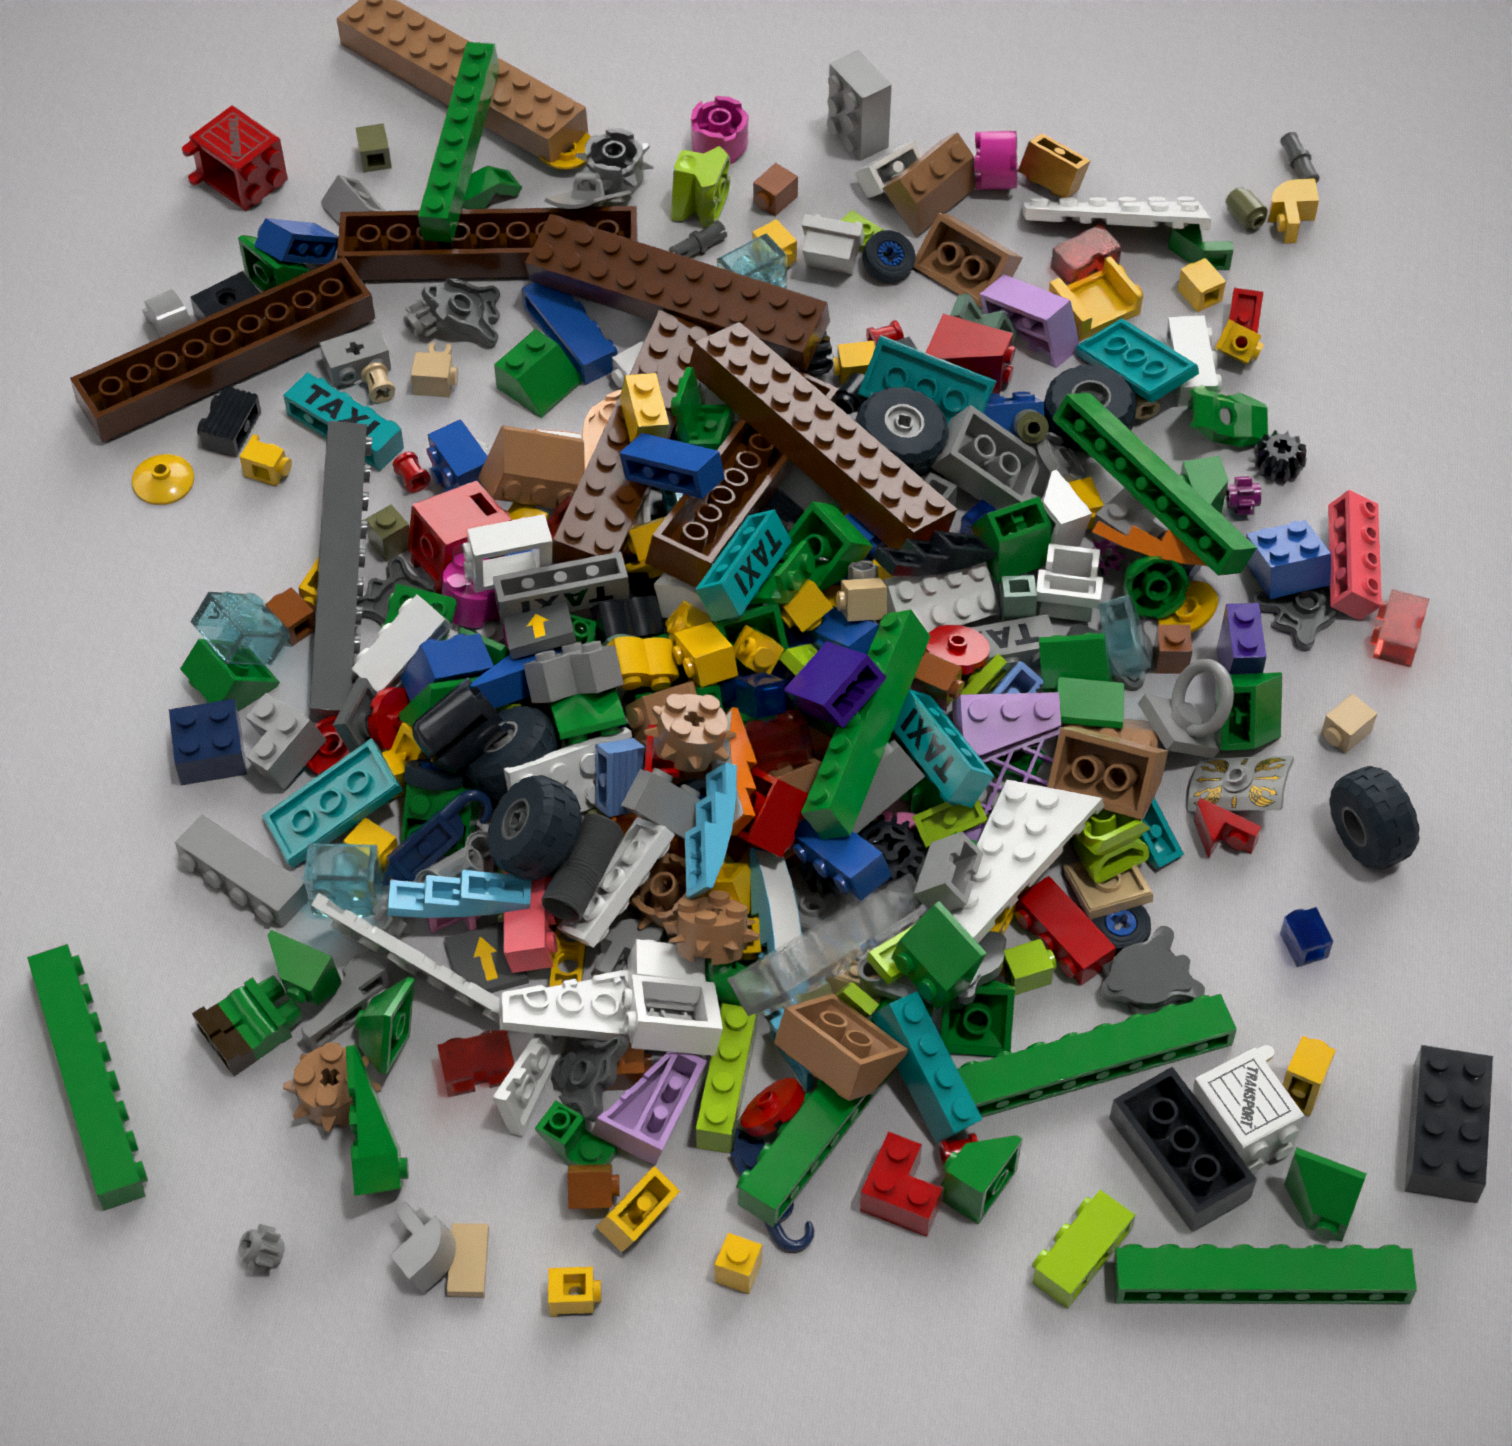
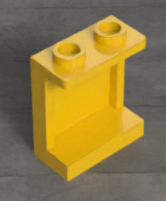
(1100, 298)

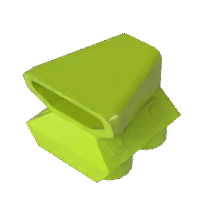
(700, 185)
(1110, 844)

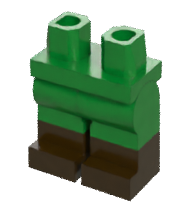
(248, 1023)

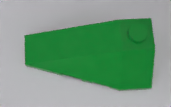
(376, 1152)

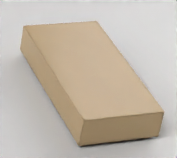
(469, 1265)

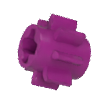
(1243, 495)
(1111, 561)

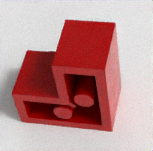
(893, 1190)

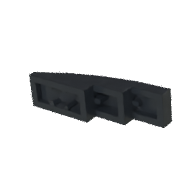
(939, 555)

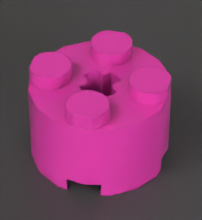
(722, 125)
(996, 160)
(472, 607)

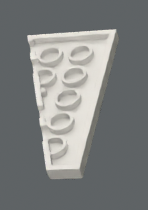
(1124, 212)
(1019, 845)
(407, 957)
(575, 1008)

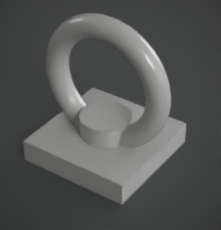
(1179, 723)

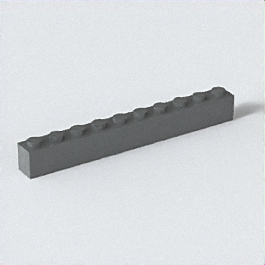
(338, 568)

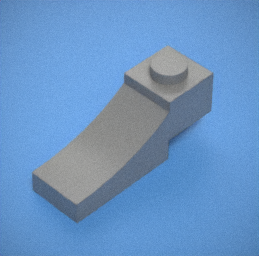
(362, 980)

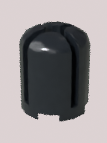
(458, 728)

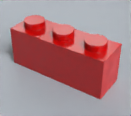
(1064, 930)

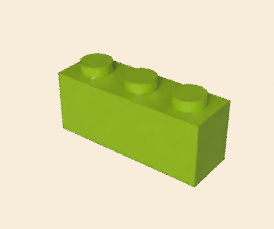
(1082, 1248)

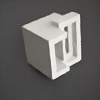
(831, 243)
(1070, 583)

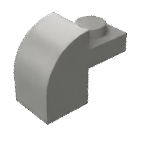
(166, 313)
(620, 941)
(429, 1249)

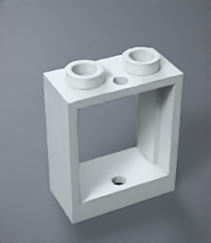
(506, 539)
(670, 1033)

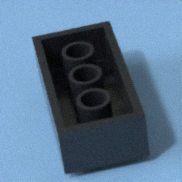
(1449, 1124)
(1182, 1148)

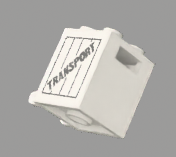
(1251, 1107)

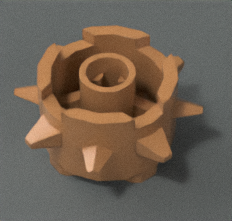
(690, 731)
(661, 892)
(712, 928)
(323, 1087)

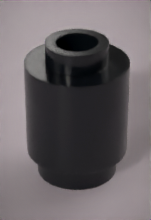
(847, 395)

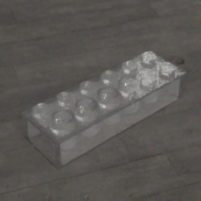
(827, 948)

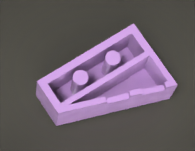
(1037, 316)
(1004, 719)
(651, 1107)

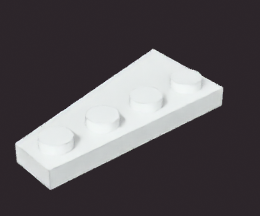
(528, 1080)

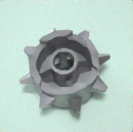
(616, 159)

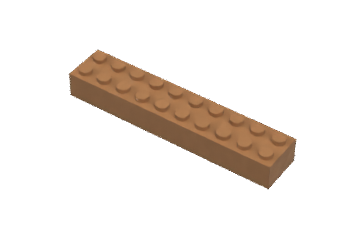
(430, 59)

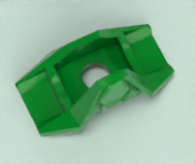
(1247, 417)

